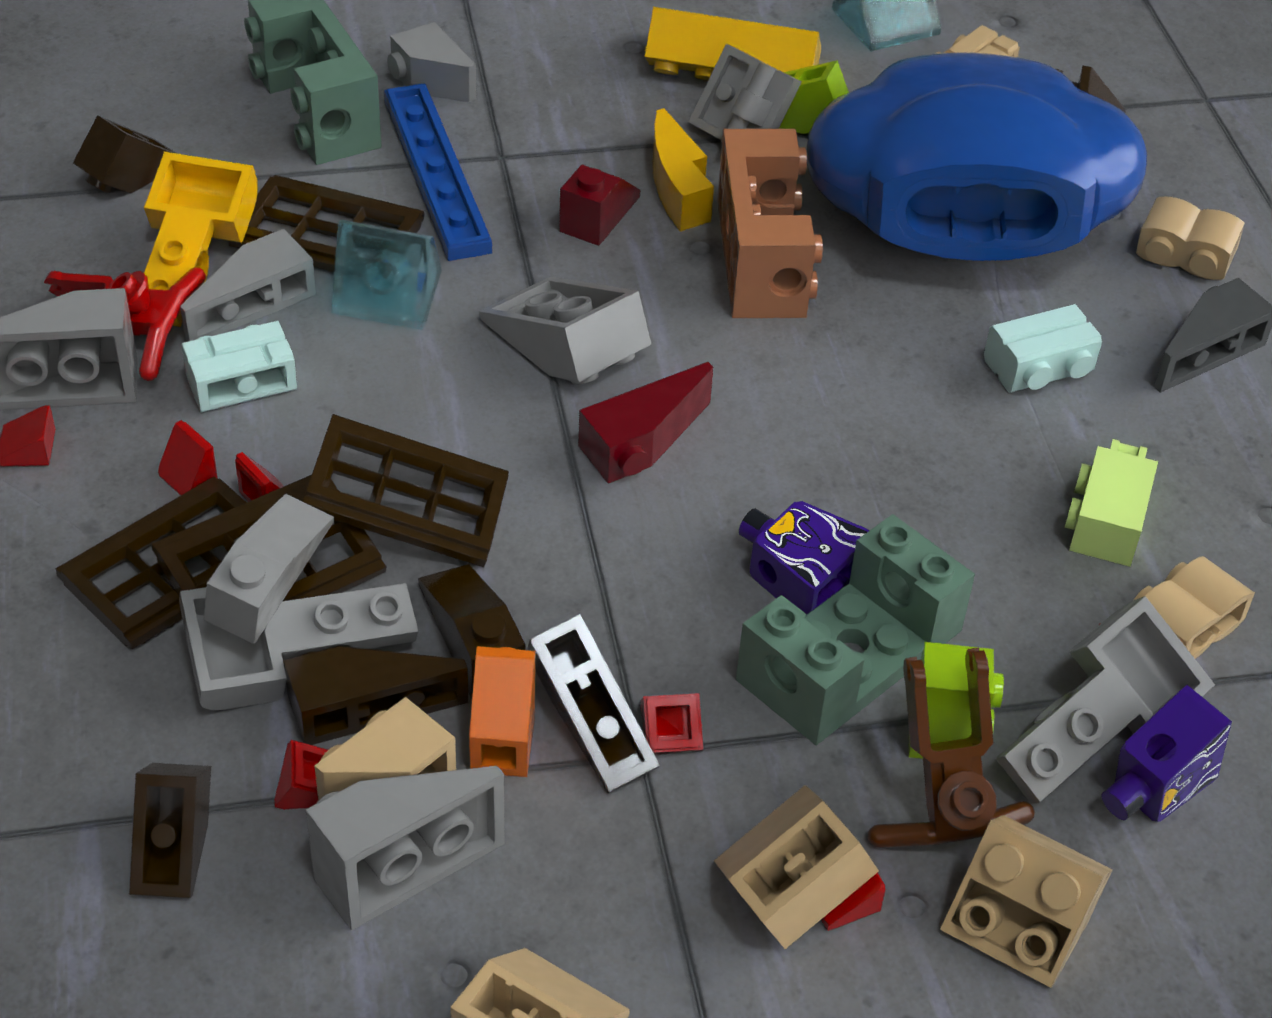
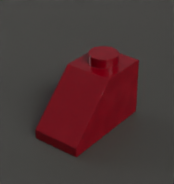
(594, 204)

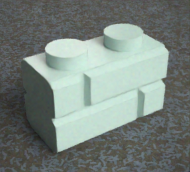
(1042, 348)
(239, 366)

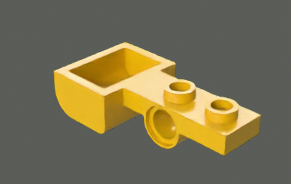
(190, 206)

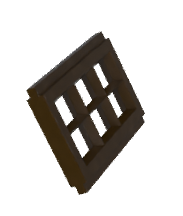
(328, 200)
(395, 523)
(232, 524)
(125, 545)

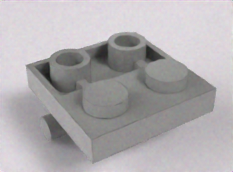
(743, 95)

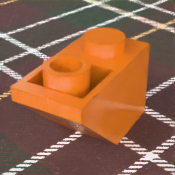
(503, 709)

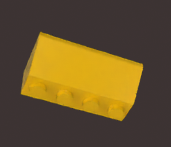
(697, 40)

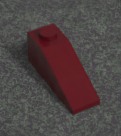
(640, 425)

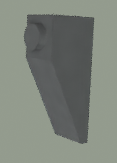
(1220, 328)

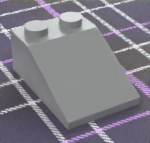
(571, 326)
(69, 352)
(401, 836)

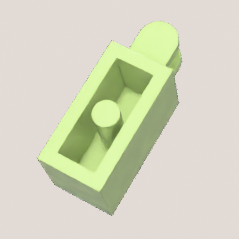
(1113, 503)

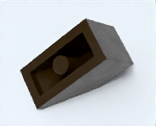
(119, 157)
(169, 828)

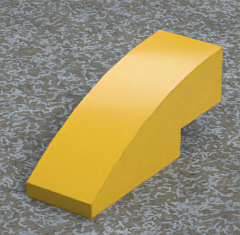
(680, 174)

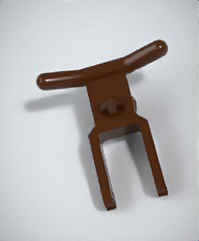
(956, 791)

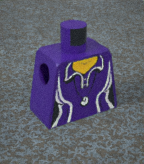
(801, 553)
(1169, 758)

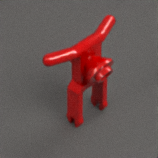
(150, 309)

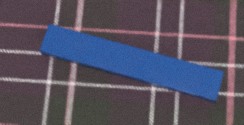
(437, 173)

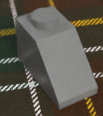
(433, 59)

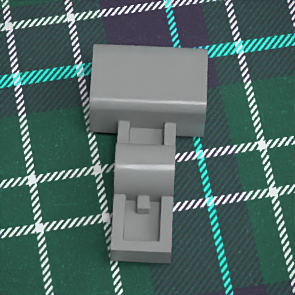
(1132, 673)
(243, 674)

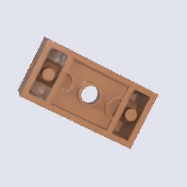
(764, 243)

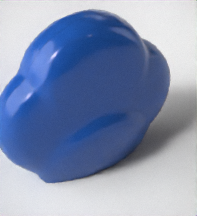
(976, 157)

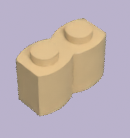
(1190, 238)
(1200, 603)

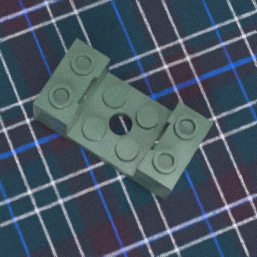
(330, 81)
(896, 600)

